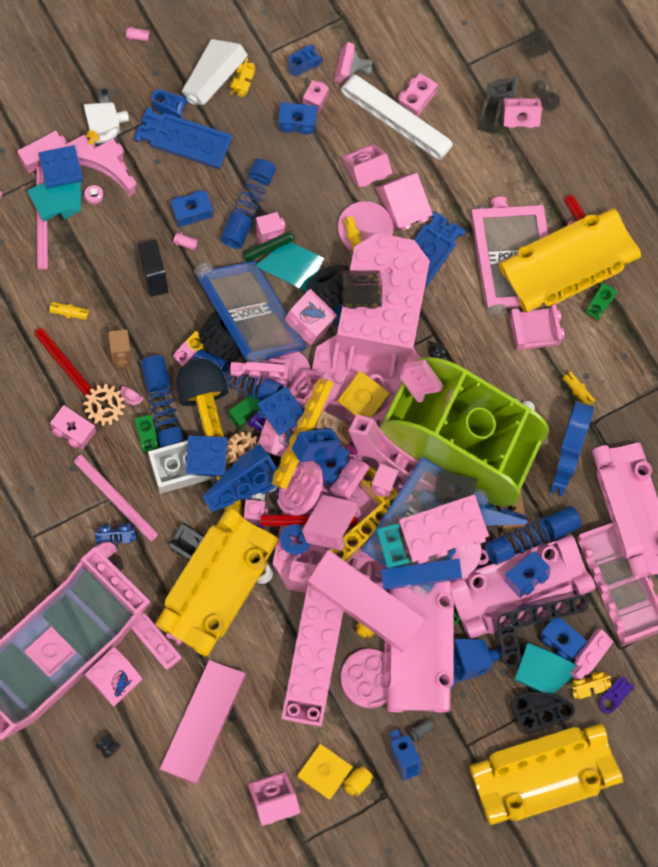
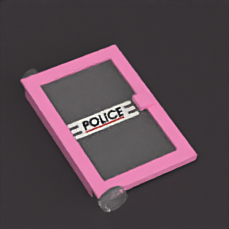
(498, 237)

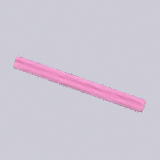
(42, 248)
(116, 498)

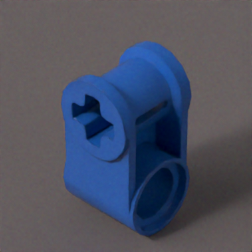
(306, 58)
(171, 104)

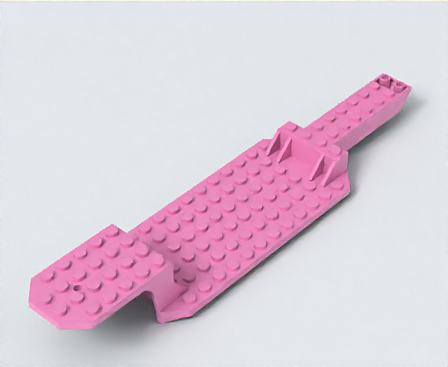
(375, 344)

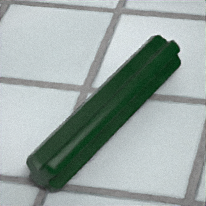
(268, 246)

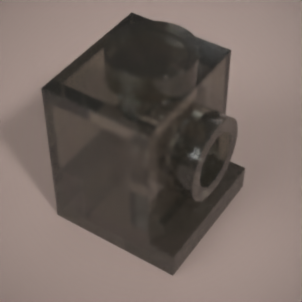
(534, 50)

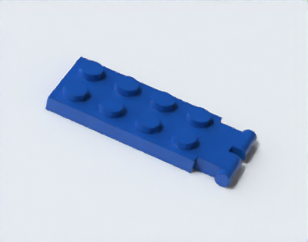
(184, 138)
(437, 242)

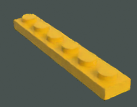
(305, 423)

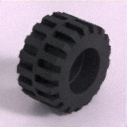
(328, 285)
(218, 339)

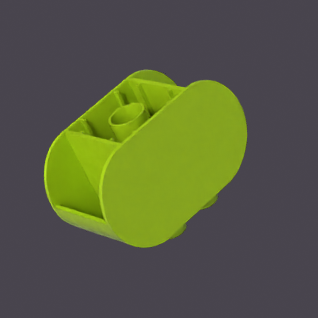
(468, 431)

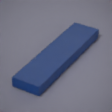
(421, 574)

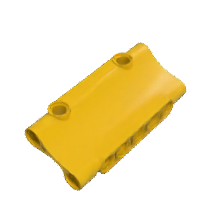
(570, 260)
(216, 582)
(545, 774)

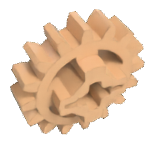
(112, 408)
(235, 451)

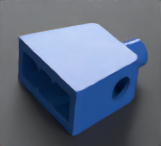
(472, 658)
(404, 755)

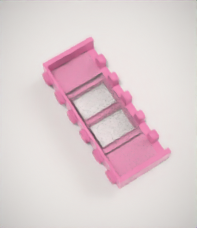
(627, 599)

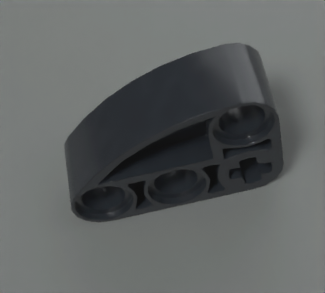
(153, 268)
(536, 705)

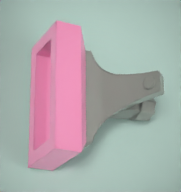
(350, 63)

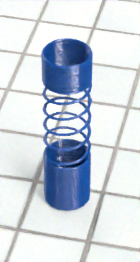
(238, 222)
(157, 380)
(266, 389)
(555, 526)

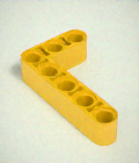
(369, 522)

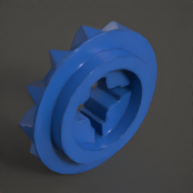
(285, 540)

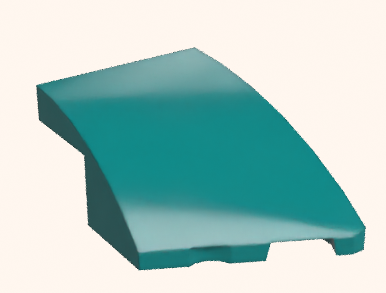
(56, 200)
(292, 264)
(543, 670)

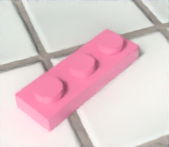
(156, 642)

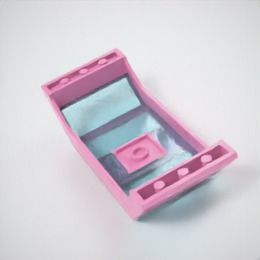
(64, 639)

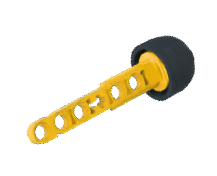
(200, 384)

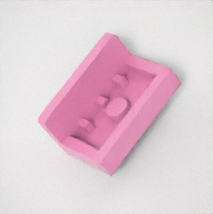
(420, 379)
(349, 479)

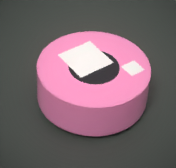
(94, 194)

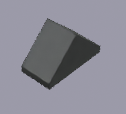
(503, 89)

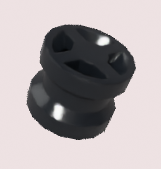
(107, 746)

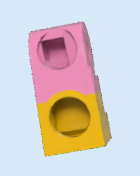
(188, 349)

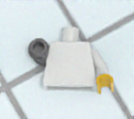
(103, 119)

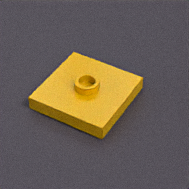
(363, 396)
(324, 772)

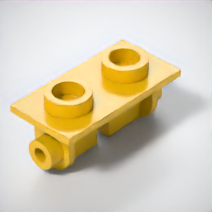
(238, 83)
(596, 681)

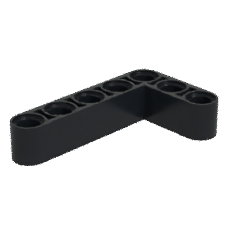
(531, 617)

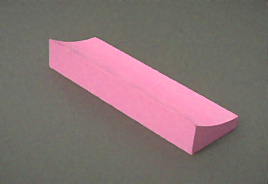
(365, 601)
(203, 722)

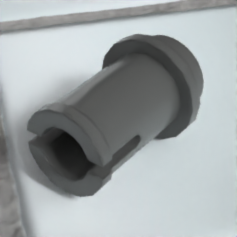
(420, 730)

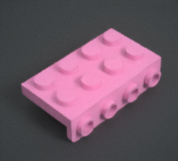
(444, 529)

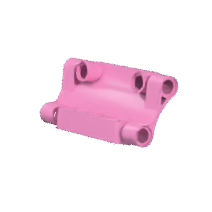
(631, 504)
(479, 602)
(415, 674)

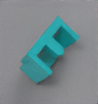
(392, 546)

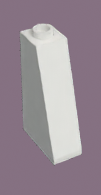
(213, 70)

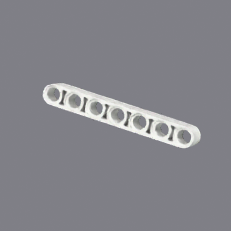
(396, 117)

